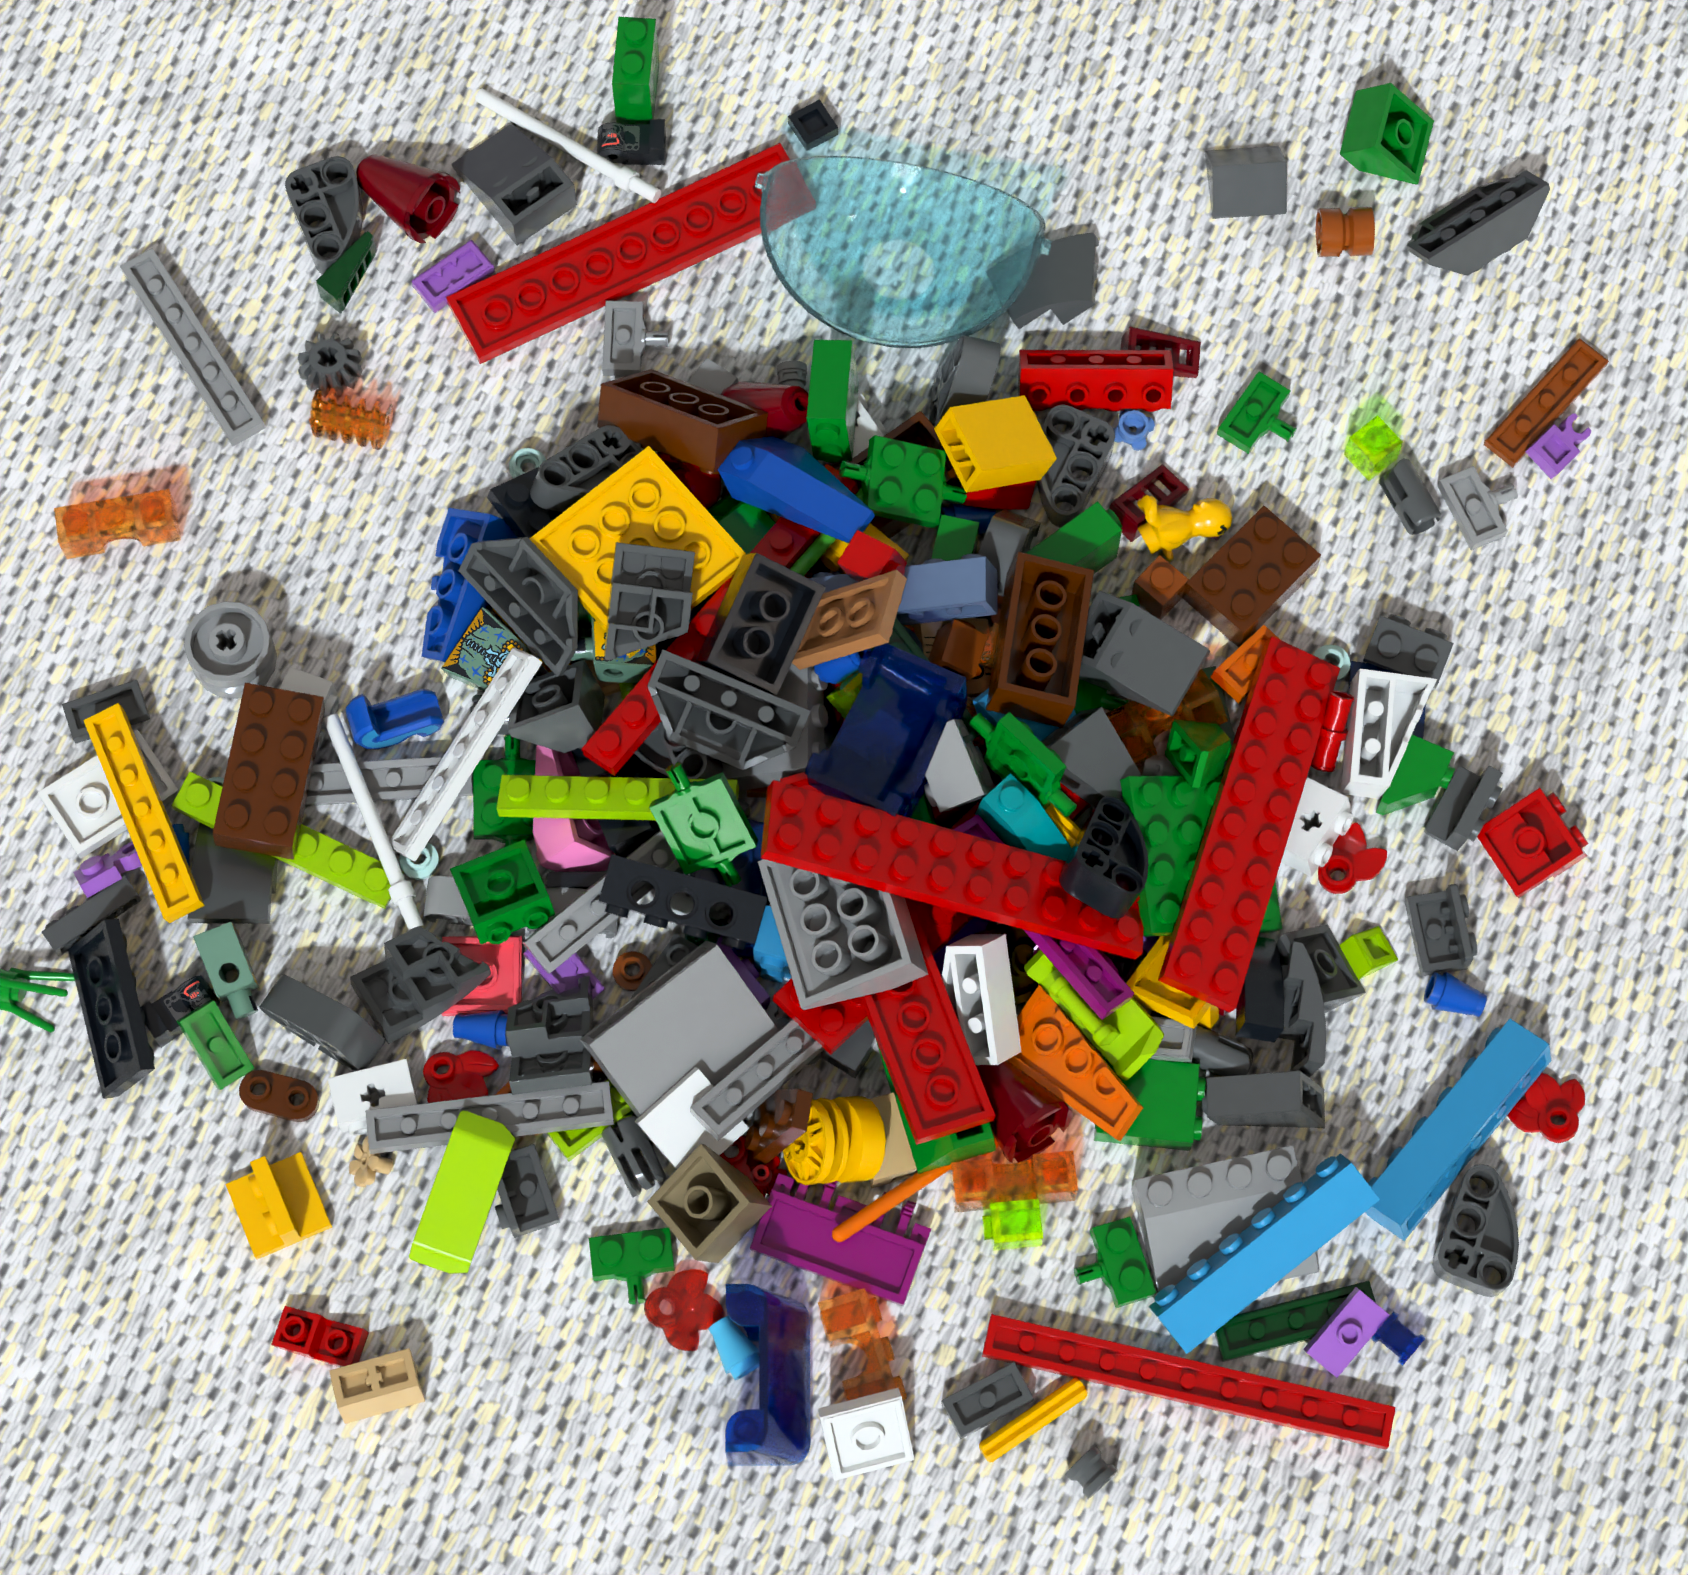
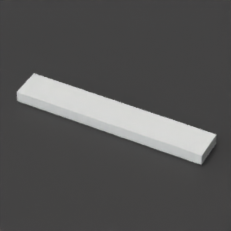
(464, 753)

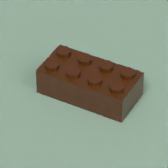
(678, 418)
(1040, 640)
(269, 771)

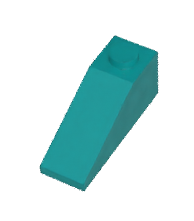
(1021, 820)

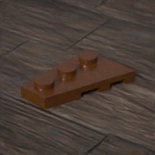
(777, 1124)

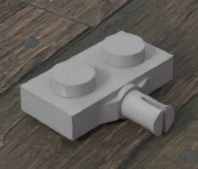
(627, 338)
(1476, 506)

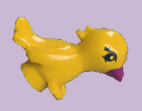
(1172, 527)

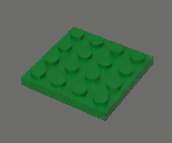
(1173, 827)

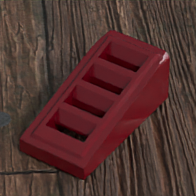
(1146, 339)
(1130, 515)

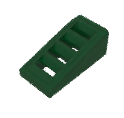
(344, 275)

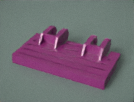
(869, 1259)

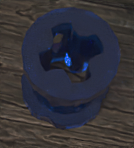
(1398, 1338)

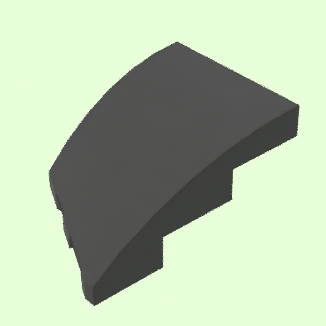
(1060, 282)
(647, 597)
(231, 882)
(415, 982)
(1303, 1012)
(547, 1042)

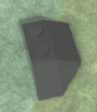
(1480, 224)
(527, 595)
(722, 714)

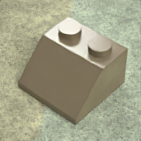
(709, 1205)

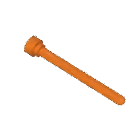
(888, 1201)

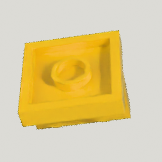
(1167, 999)
(278, 1204)

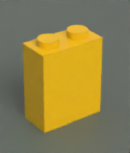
(995, 443)

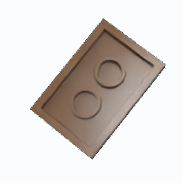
(852, 619)

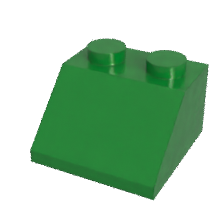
(1387, 134)

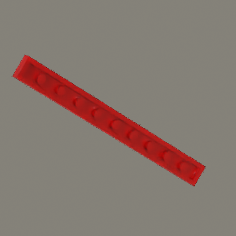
(637, 713)
(1189, 1381)

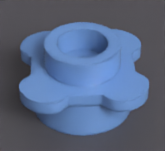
(1143, 425)

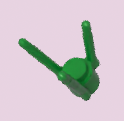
(15, 986)

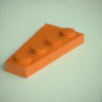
(1070, 1067)

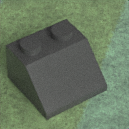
(559, 710)

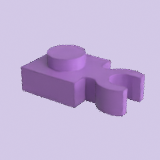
(1557, 446)
(105, 870)

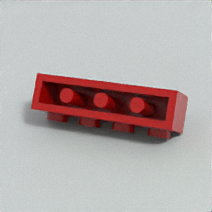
(1096, 379)

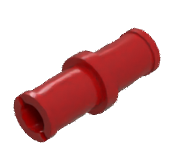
(1332, 731)

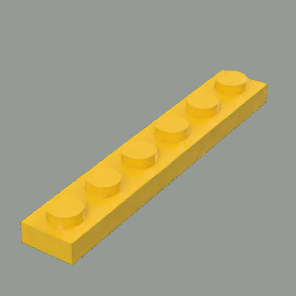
(144, 813)

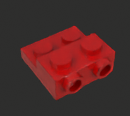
(1532, 841)

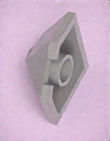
(957, 770)

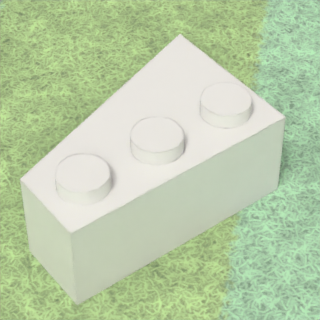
(1380, 727)
(983, 996)

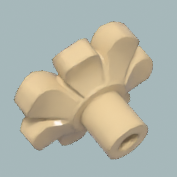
(368, 1164)

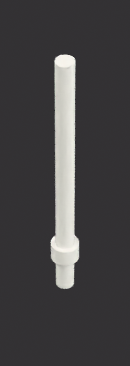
(623, 177)
(400, 890)

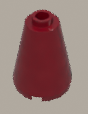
(410, 194)
(783, 403)
(1023, 1111)

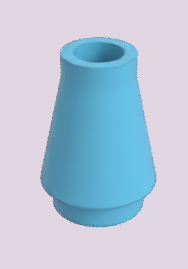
(734, 1348)

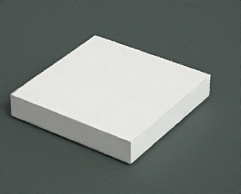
(674, 1127)
(866, 1434)

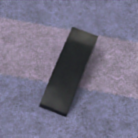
(1262, 995)

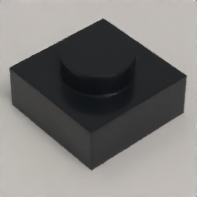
(813, 125)

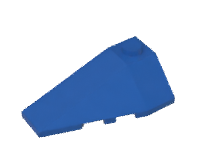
(793, 486)
(457, 597)

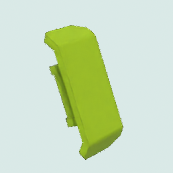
(1123, 1038)
(462, 1194)

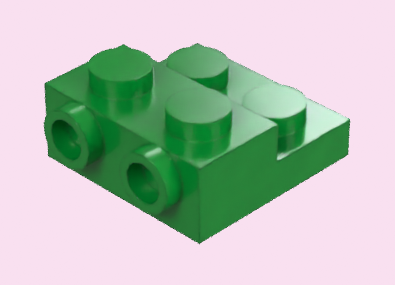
(503, 893)

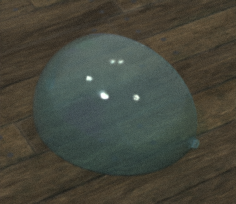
(897, 247)

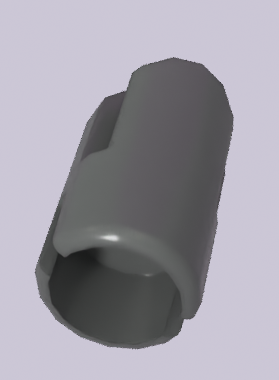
(1410, 497)
(1220, 1053)
(628, 1143)

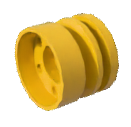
(840, 1143)

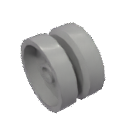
(229, 648)

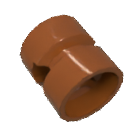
(1345, 231)

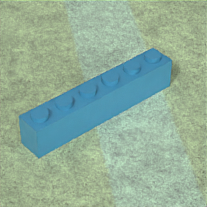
(1457, 1127)
(1263, 1252)

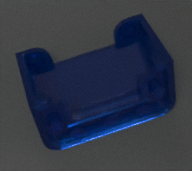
(890, 732)
(781, 1426)

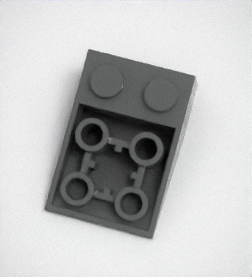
(517, 183)
(1138, 654)

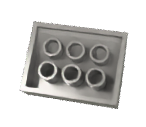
(840, 935)
(1197, 1207)

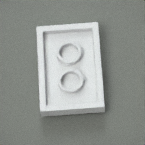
(86, 805)

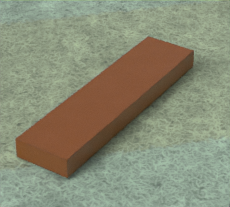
(1546, 402)

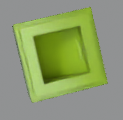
(1368, 952)

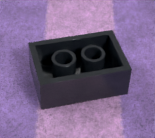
(760, 623)

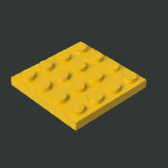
(640, 507)

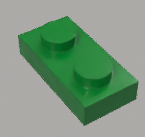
(215, 1044)

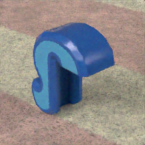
(394, 719)

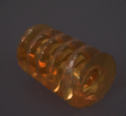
(350, 421)

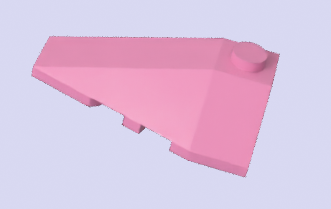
(567, 842)

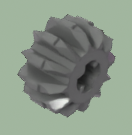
(333, 376)

